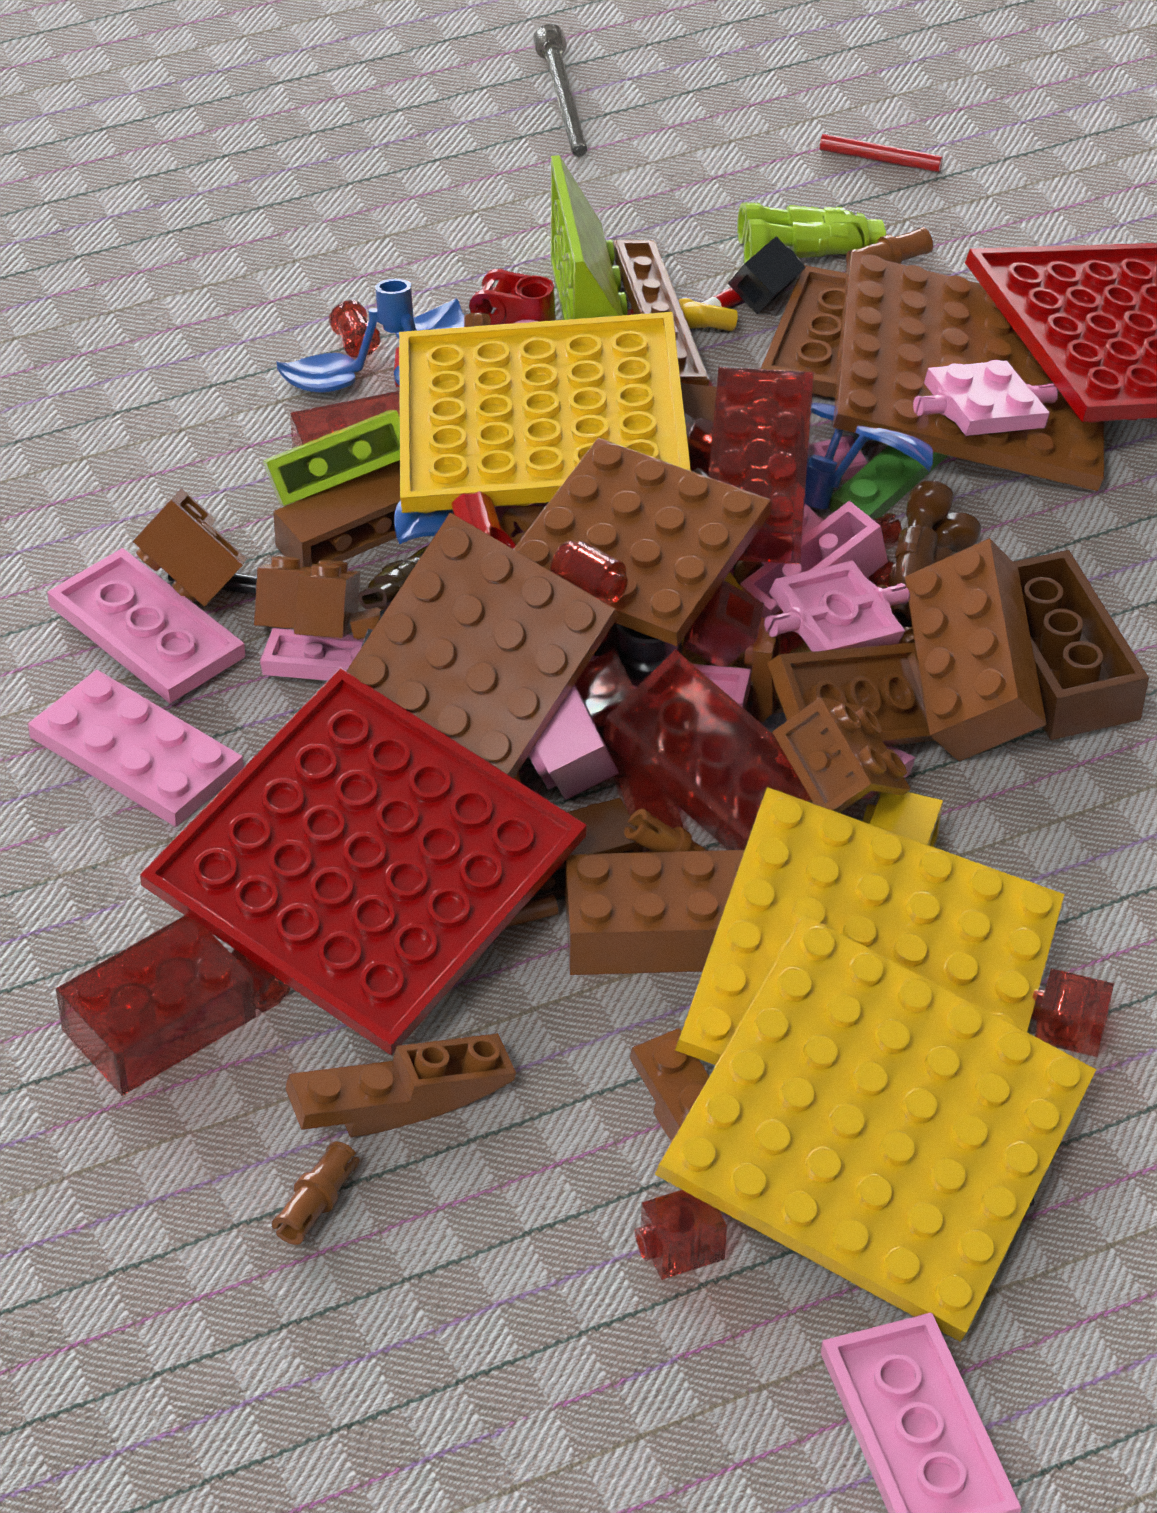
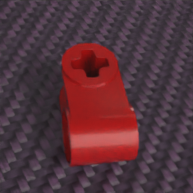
(514, 297)

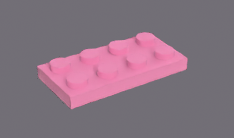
(146, 625)
(136, 747)
(917, 1420)

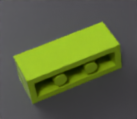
(335, 458)

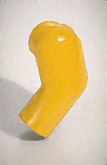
(706, 315)

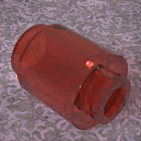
(591, 570)

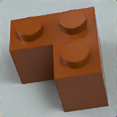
(189, 549)
(307, 599)

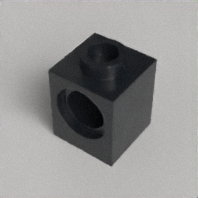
(766, 275)

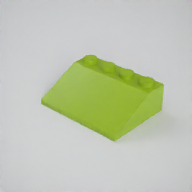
(580, 254)

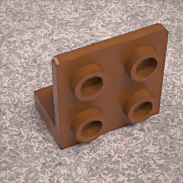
(840, 754)

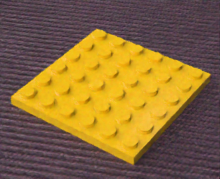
(526, 402)
(902, 898)
(878, 1126)

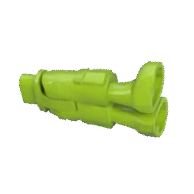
(806, 229)

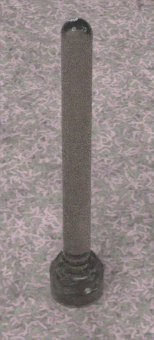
(550, 45)

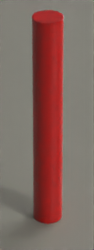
(881, 153)

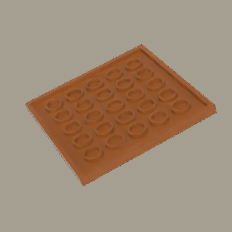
(916, 319)

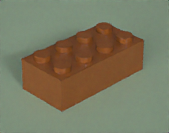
(974, 650)
(645, 909)

